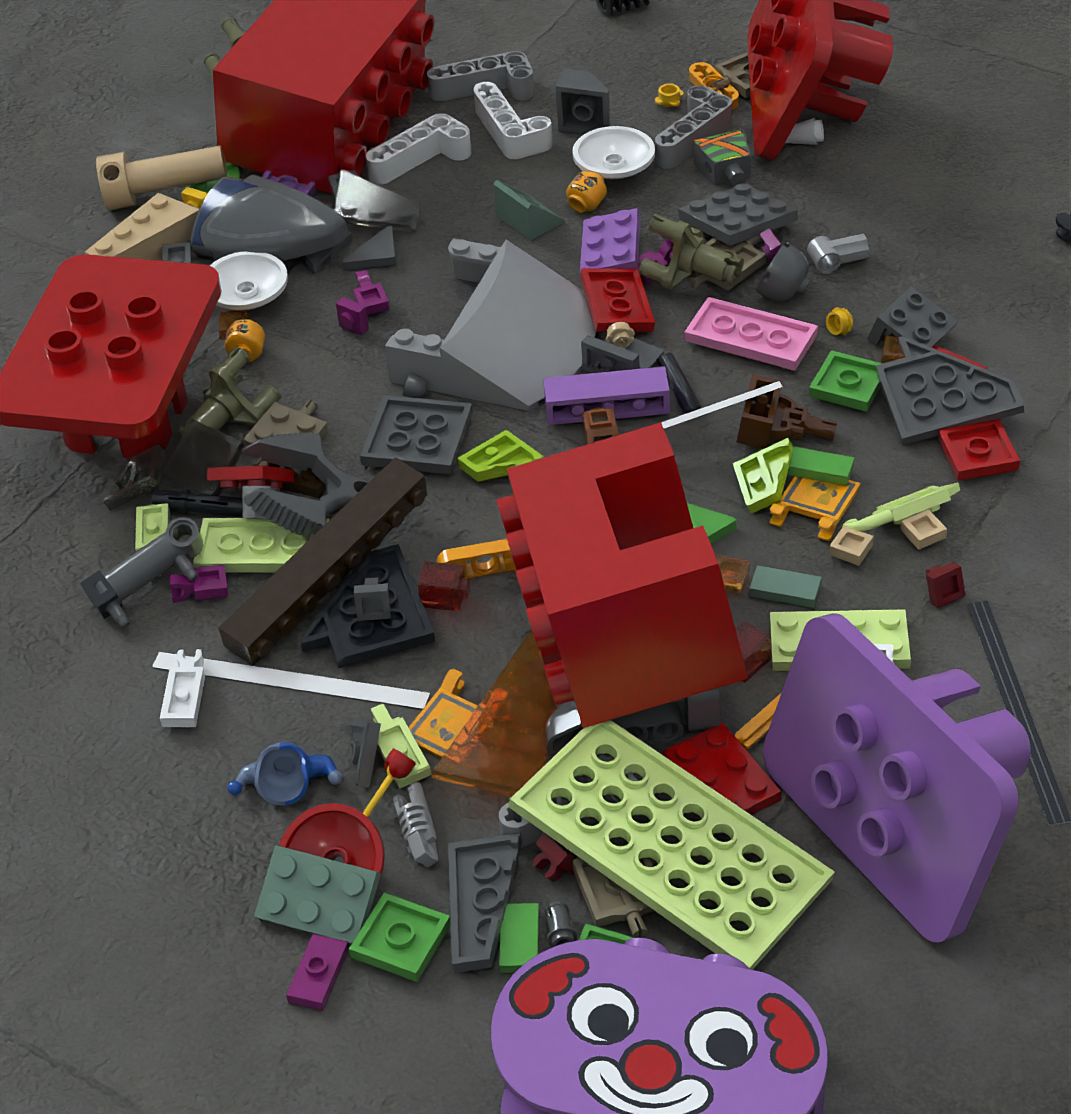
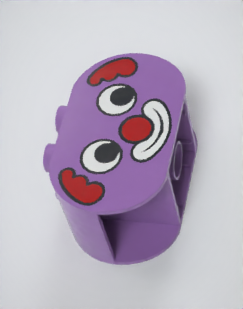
(654, 1034)

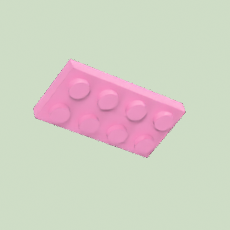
(751, 333)

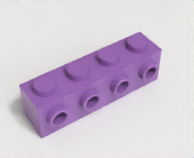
(626, 391)

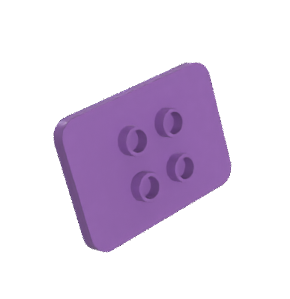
(894, 775)

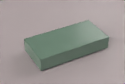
(785, 586)

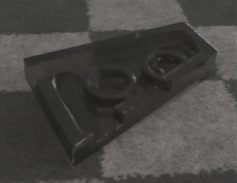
(373, 205)

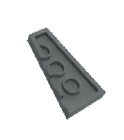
(479, 892)

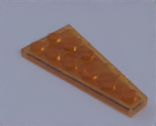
(507, 732)

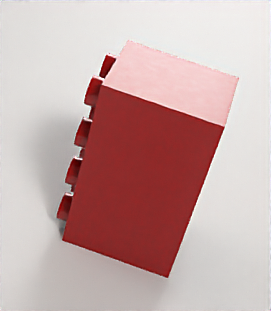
(319, 84)

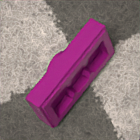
(317, 972)

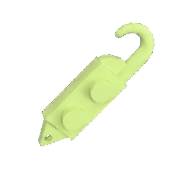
(905, 507)

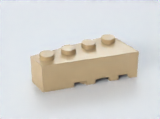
(147, 229)

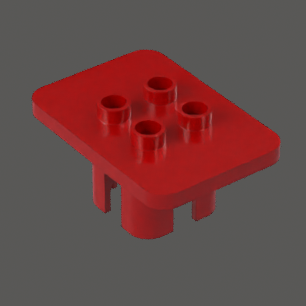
(799, 48)
(109, 351)

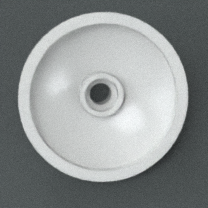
(614, 152)
(249, 280)

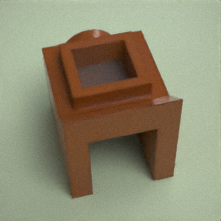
(599, 423)

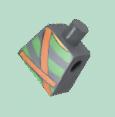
(723, 157)

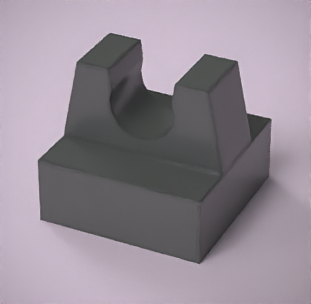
(372, 600)

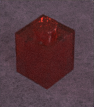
(443, 586)
(754, 647)

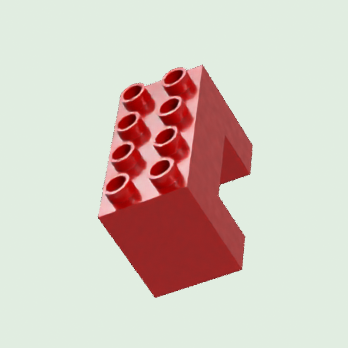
(619, 578)

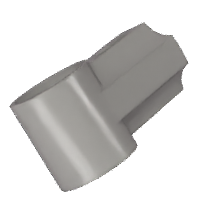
(829, 254)

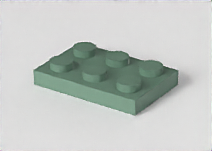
(316, 894)

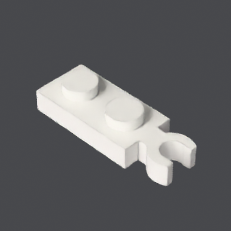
(183, 692)

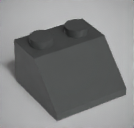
(581, 102)

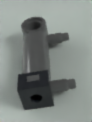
(143, 566)

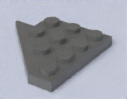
(942, 392)

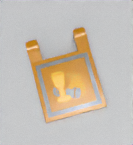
(817, 500)
(442, 716)

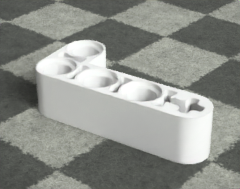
(513, 136)
(416, 145)

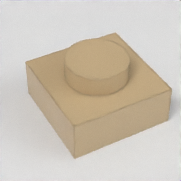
(923, 529)
(851, 545)

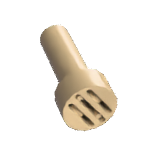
(123, 179)

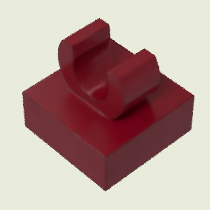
(945, 584)
(557, 854)

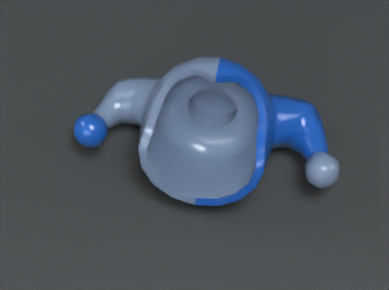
(284, 773)

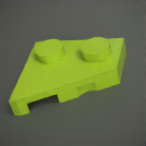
(496, 456)
(764, 475)

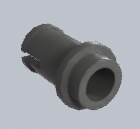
(559, 924)

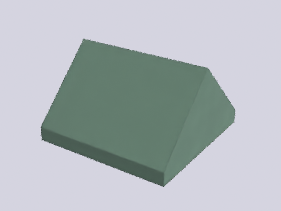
(523, 211)

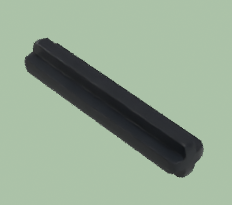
(679, 383)

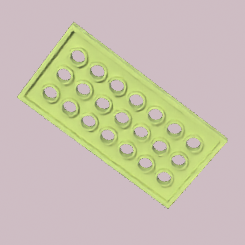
(674, 861)

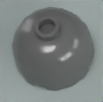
(785, 275)

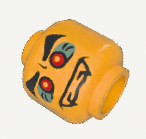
(586, 191)
(245, 335)

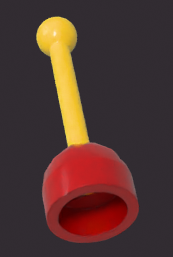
(397, 767)

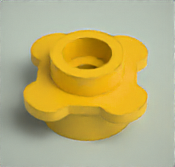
(669, 95)

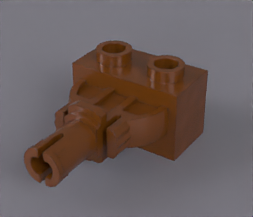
(777, 418)

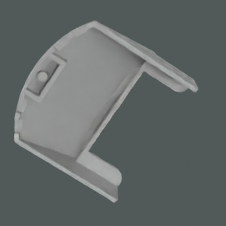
(509, 336)

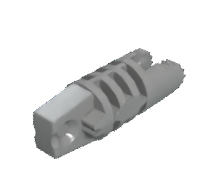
(417, 825)

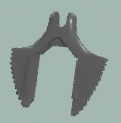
(295, 512)

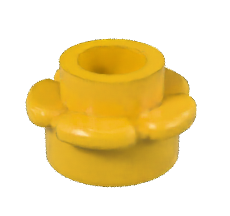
(839, 321)

